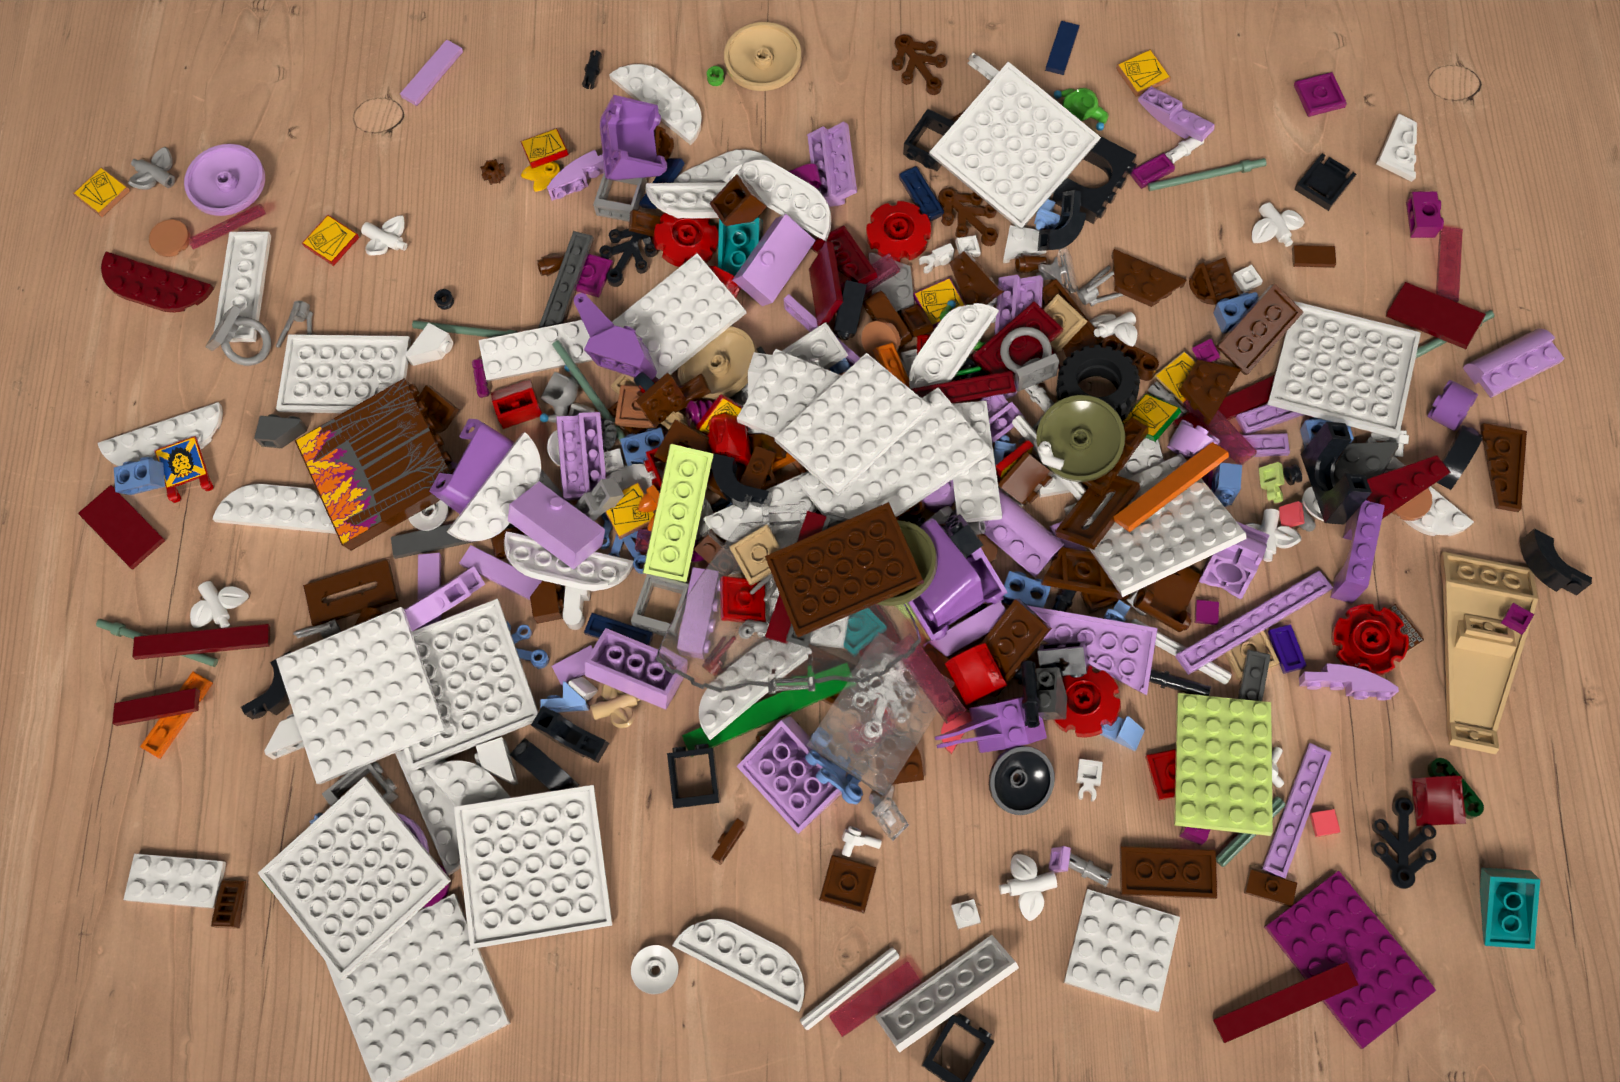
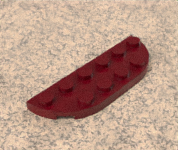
(152, 285)

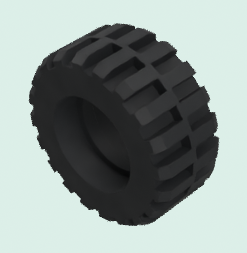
(1105, 364)

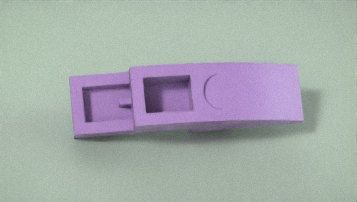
(1173, 116)
(575, 175)
(443, 598)
(1356, 682)

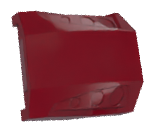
(1438, 801)

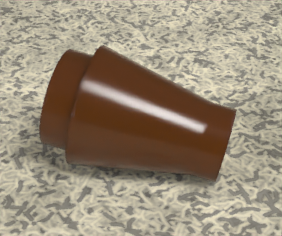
(1027, 263)
(549, 265)

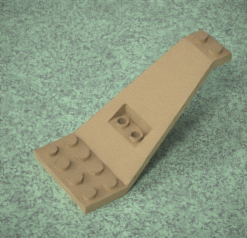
(1478, 648)

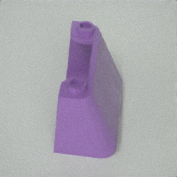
(629, 139)
(955, 582)
(992, 593)

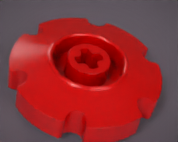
(898, 231)
(684, 238)
(1363, 623)
(1100, 708)

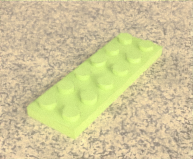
(678, 513)

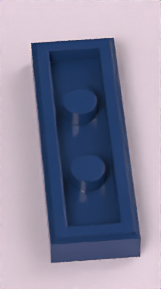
(1062, 47)
(674, 167)
(921, 193)
(598, 623)

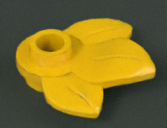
(541, 175)

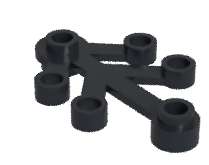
(628, 248)
(1403, 846)

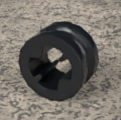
(438, 299)
(1292, 474)

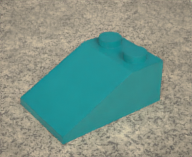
(737, 243)
(1509, 907)

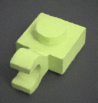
(1270, 479)

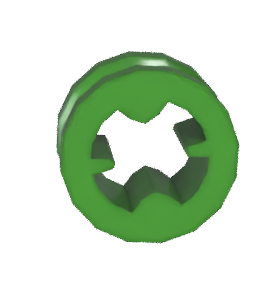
(717, 71)

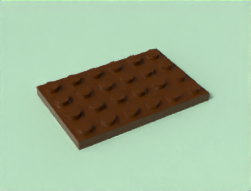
(843, 569)

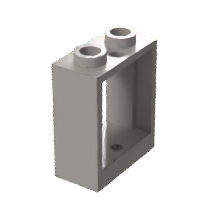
(615, 209)
(649, 624)
(333, 793)

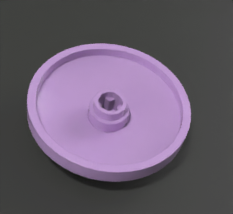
(224, 179)

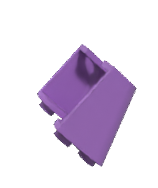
(476, 465)

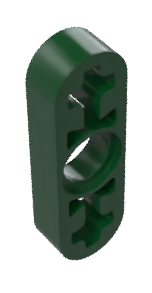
(1450, 770)

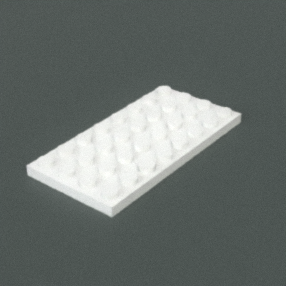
(911, 469)

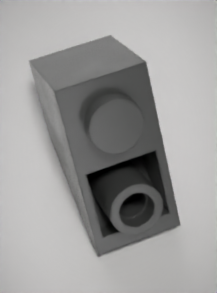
(278, 431)
(1051, 694)

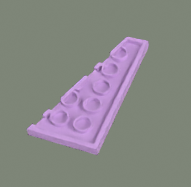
(1112, 646)

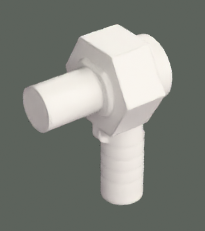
(1402, 439)
(1276, 780)
(853, 837)

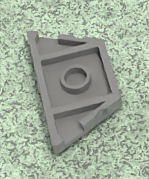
(897, 288)

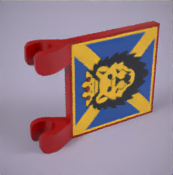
(181, 465)

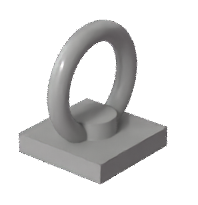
(226, 330)
(1035, 370)

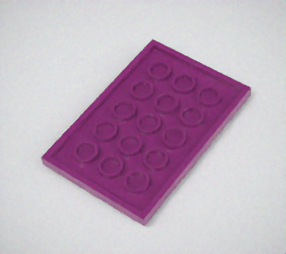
(1338, 927)

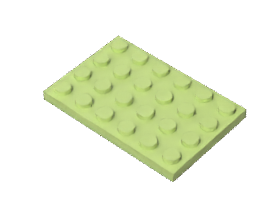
(1223, 764)

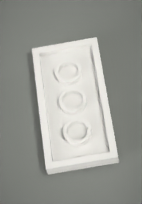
(174, 881)

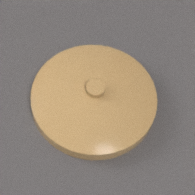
(762, 56)
(722, 363)

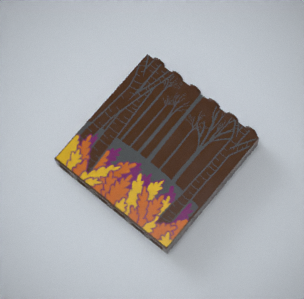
(376, 463)

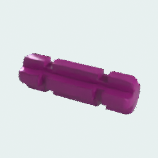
(480, 378)

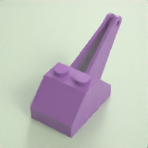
(612, 345)
(997, 727)

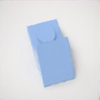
(569, 703)
(1124, 732)

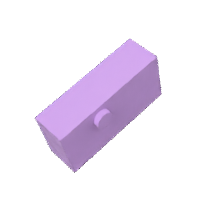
(774, 260)
(556, 525)
(631, 669)

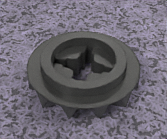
(608, 434)

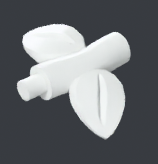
(1276, 225)
(385, 237)
(1121, 326)
(1279, 536)
(216, 604)
(1028, 885)

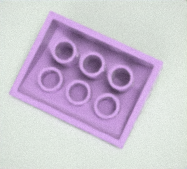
(785, 776)

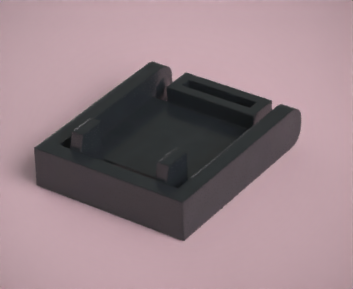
(1325, 179)

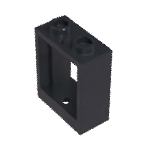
(933, 122)
(850, 309)
(679, 752)
(981, 1034)

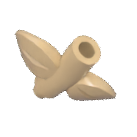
(617, 706)

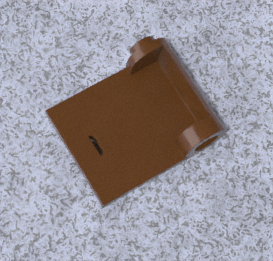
(1169, 598)

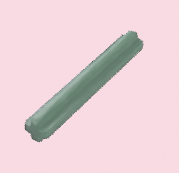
(1243, 839)

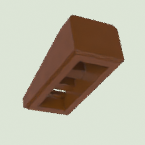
(236, 912)

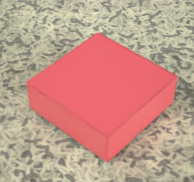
(1292, 514)
(1325, 823)

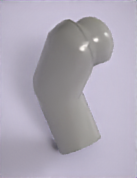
(750, 626)

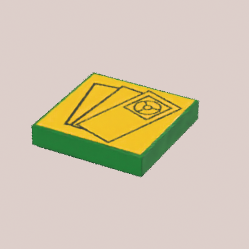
(1155, 415)

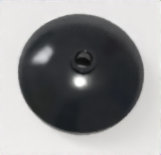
(1031, 787)

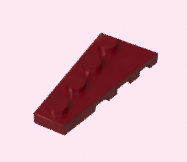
(848, 255)
(1405, 483)

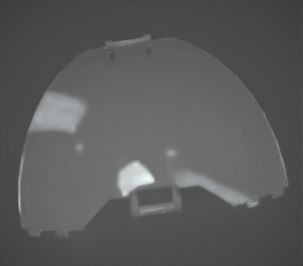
(717, 658)

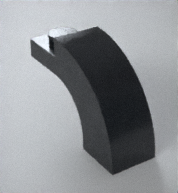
(1068, 227)
(1460, 454)
(724, 473)
(1548, 567)
(273, 700)
(569, 735)
(542, 767)

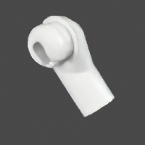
(1047, 457)

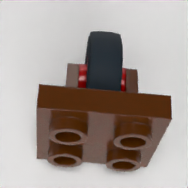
(658, 397)

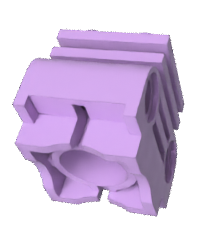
(1237, 564)

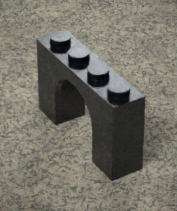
(1116, 163)
(1320, 456)

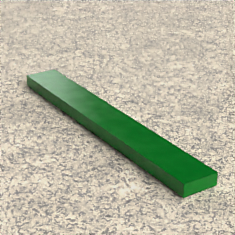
(765, 713)

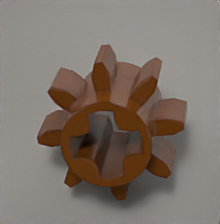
(493, 171)

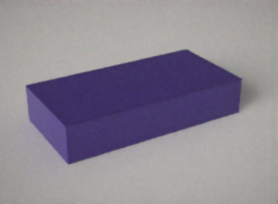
(1287, 649)

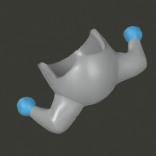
(560, 394)

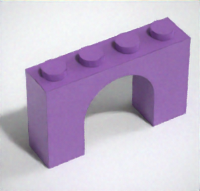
(1363, 531)

